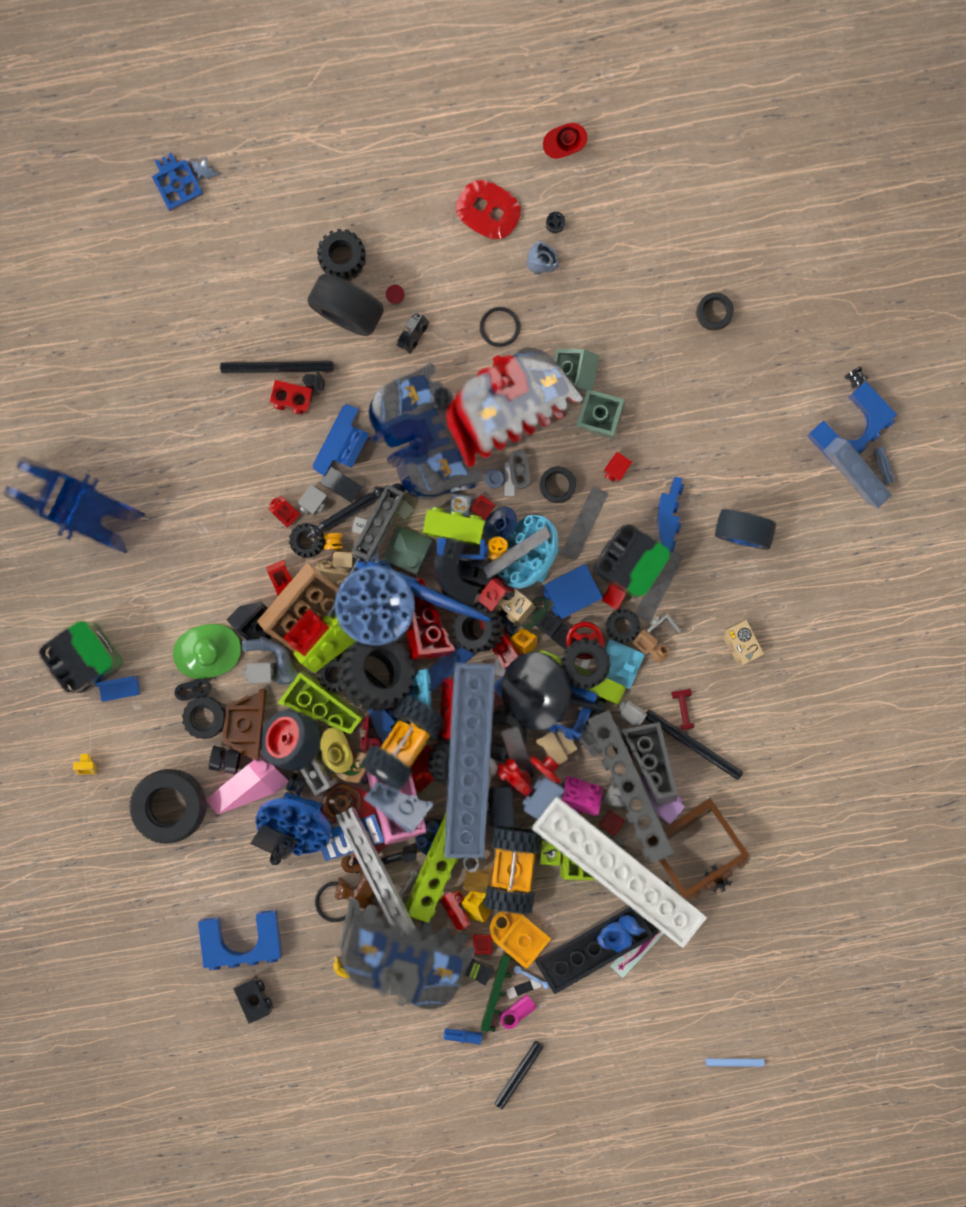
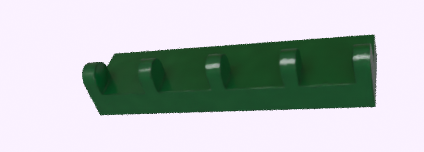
(495, 992)

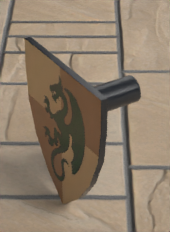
(356, 772)

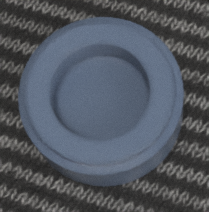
(494, 478)

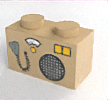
(516, 606)
(742, 642)

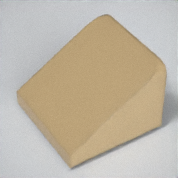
(342, 558)

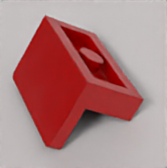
(420, 773)

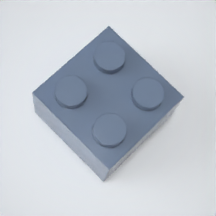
(542, 796)

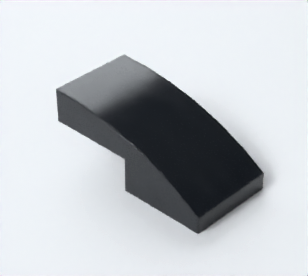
(341, 484)
(554, 629)

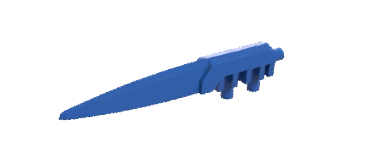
(432, 596)

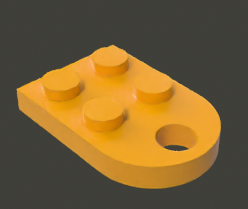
(519, 937)

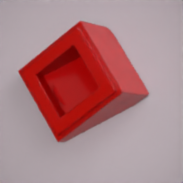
(613, 597)

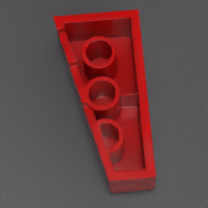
(426, 633)

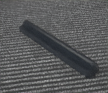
(518, 1075)

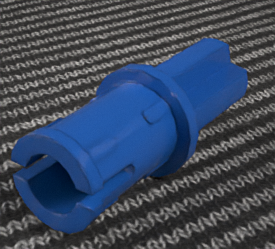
(462, 1036)

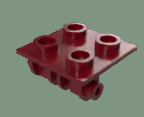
(366, 741)

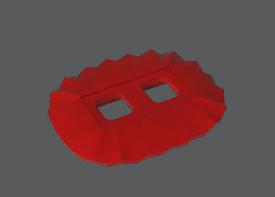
(480, 220)

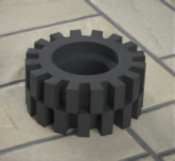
(295, 544)
(634, 625)
(326, 678)

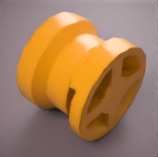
(333, 539)
(495, 544)

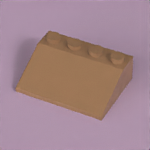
(306, 591)

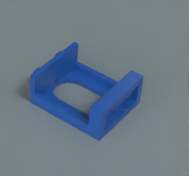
(577, 730)

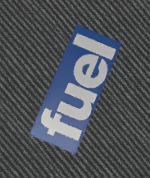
(339, 844)

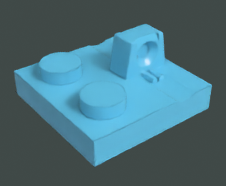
(624, 663)

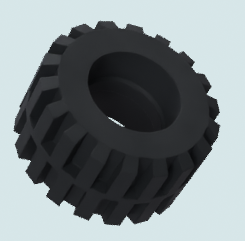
(336, 240)
(492, 632)
(597, 652)
(503, 716)
(439, 761)

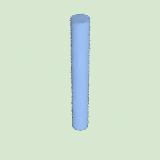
(735, 1062)

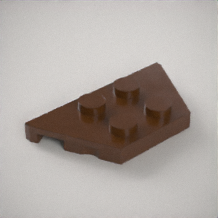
(245, 724)

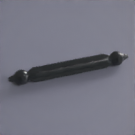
(345, 513)

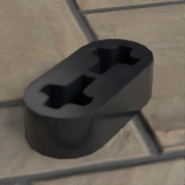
(191, 685)

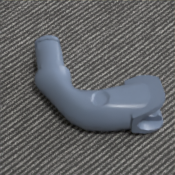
(285, 671)

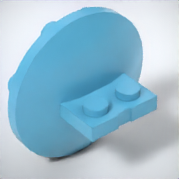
(536, 563)

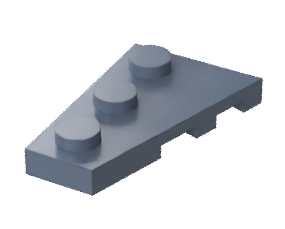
(399, 807)

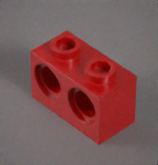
(293, 392)

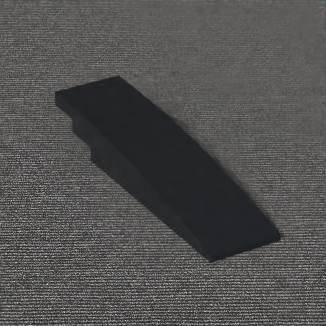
(583, 953)

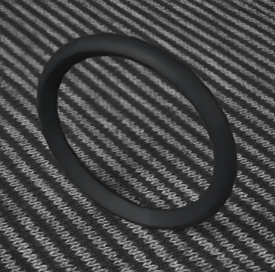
(516, 323)
(317, 903)

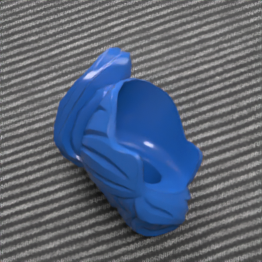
(617, 935)

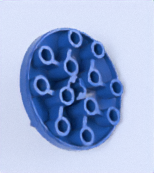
(299, 819)

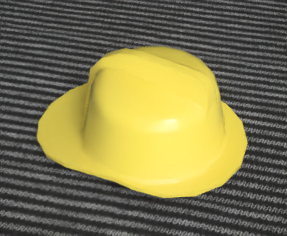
(336, 750)

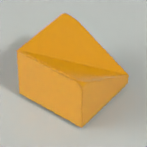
(524, 641)

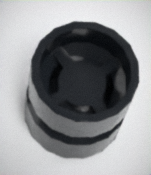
(224, 760)

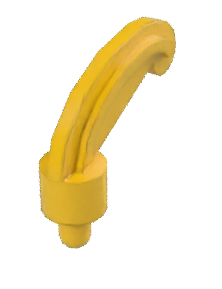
(338, 969)

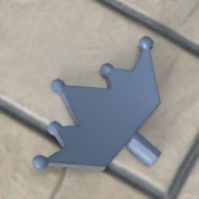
(202, 169)

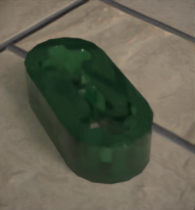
(537, 616)

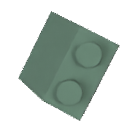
(578, 367)
(601, 414)

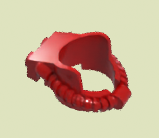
(517, 779)

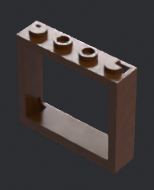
(723, 872)

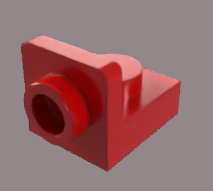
(283, 511)

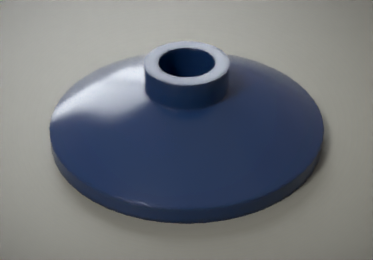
(500, 523)

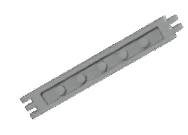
(374, 870)

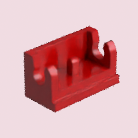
(306, 632)

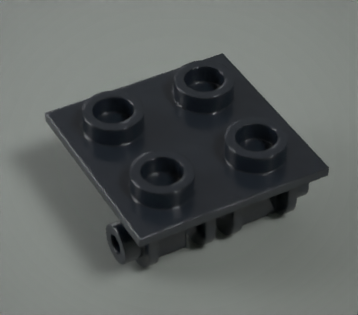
(274, 842)

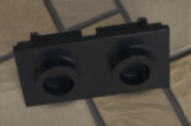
(409, 340)
(314, 381)

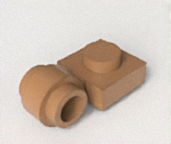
(647, 643)

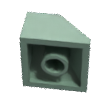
(407, 550)

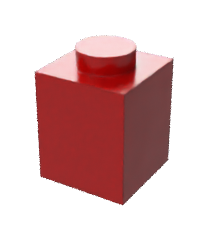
(616, 467)

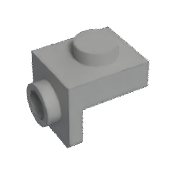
(612, 794)

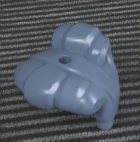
(542, 252)

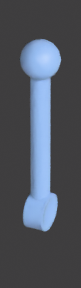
(517, 969)

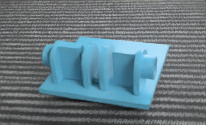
(420, 687)

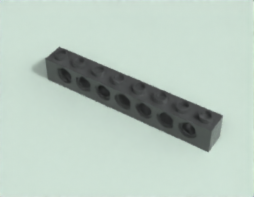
(605, 721)

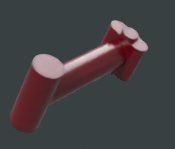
(681, 696)

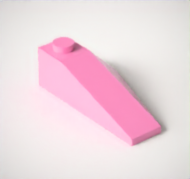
(250, 784)

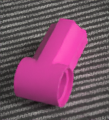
(519, 1010)

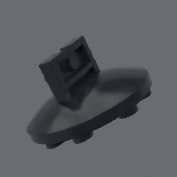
(536, 690)

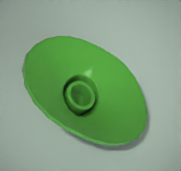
(207, 651)

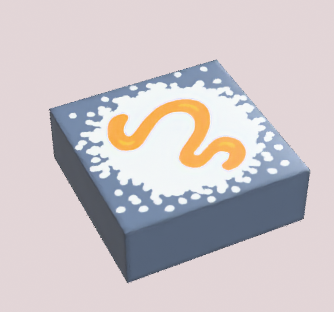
(460, 504)

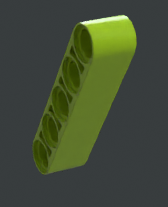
(607, 689)

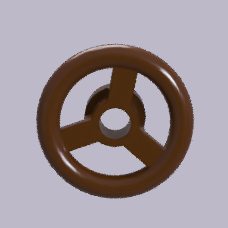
(351, 791)

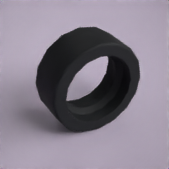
(715, 297)
(557, 470)

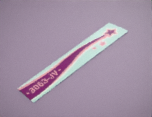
(626, 962)

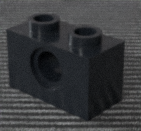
(252, 1010)

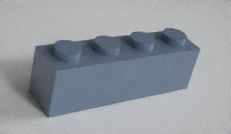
(857, 472)

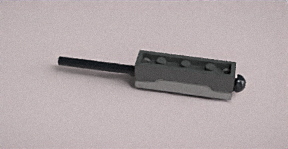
(376, 528)

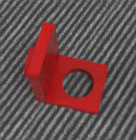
(494, 593)

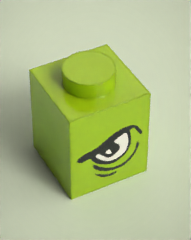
(549, 854)

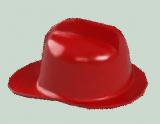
(564, 140)

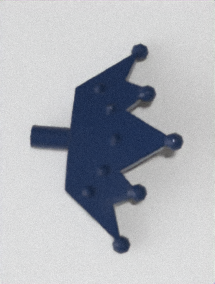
(509, 628)

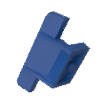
(342, 442)

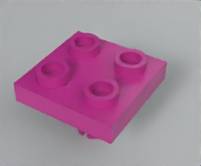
(582, 796)

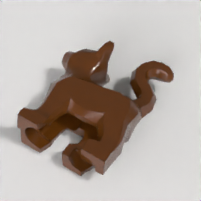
(362, 891)

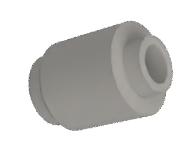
(631, 713)

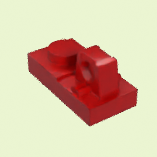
(505, 651)
(450, 903)

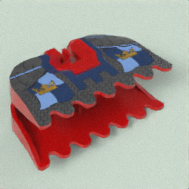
(507, 400)

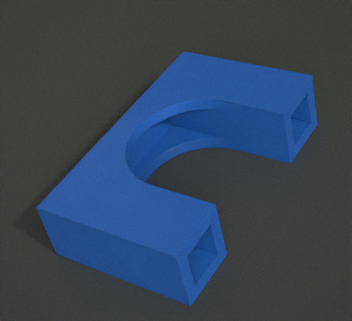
(876, 413)
(217, 954)

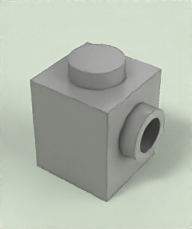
(313, 501)

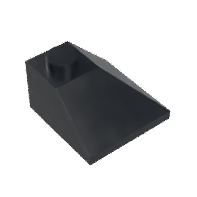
(245, 620)

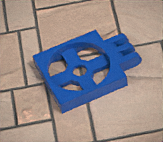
(168, 168)

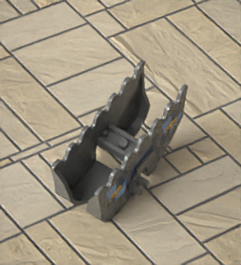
(422, 961)

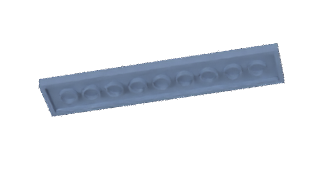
(469, 760)

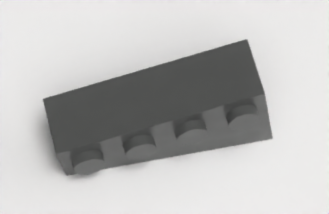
(651, 757)

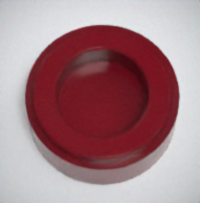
(395, 294)

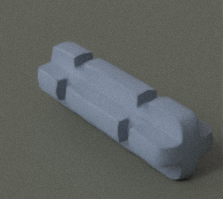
(884, 465)

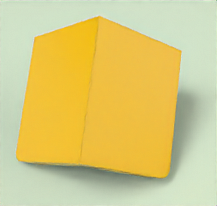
(475, 907)

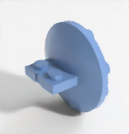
(374, 605)

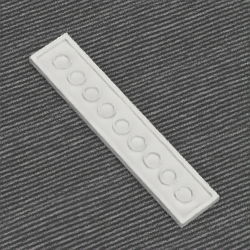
(619, 872)

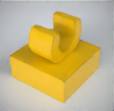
(85, 766)

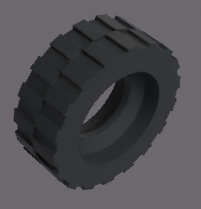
(189, 717)

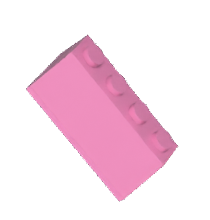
(391, 830)

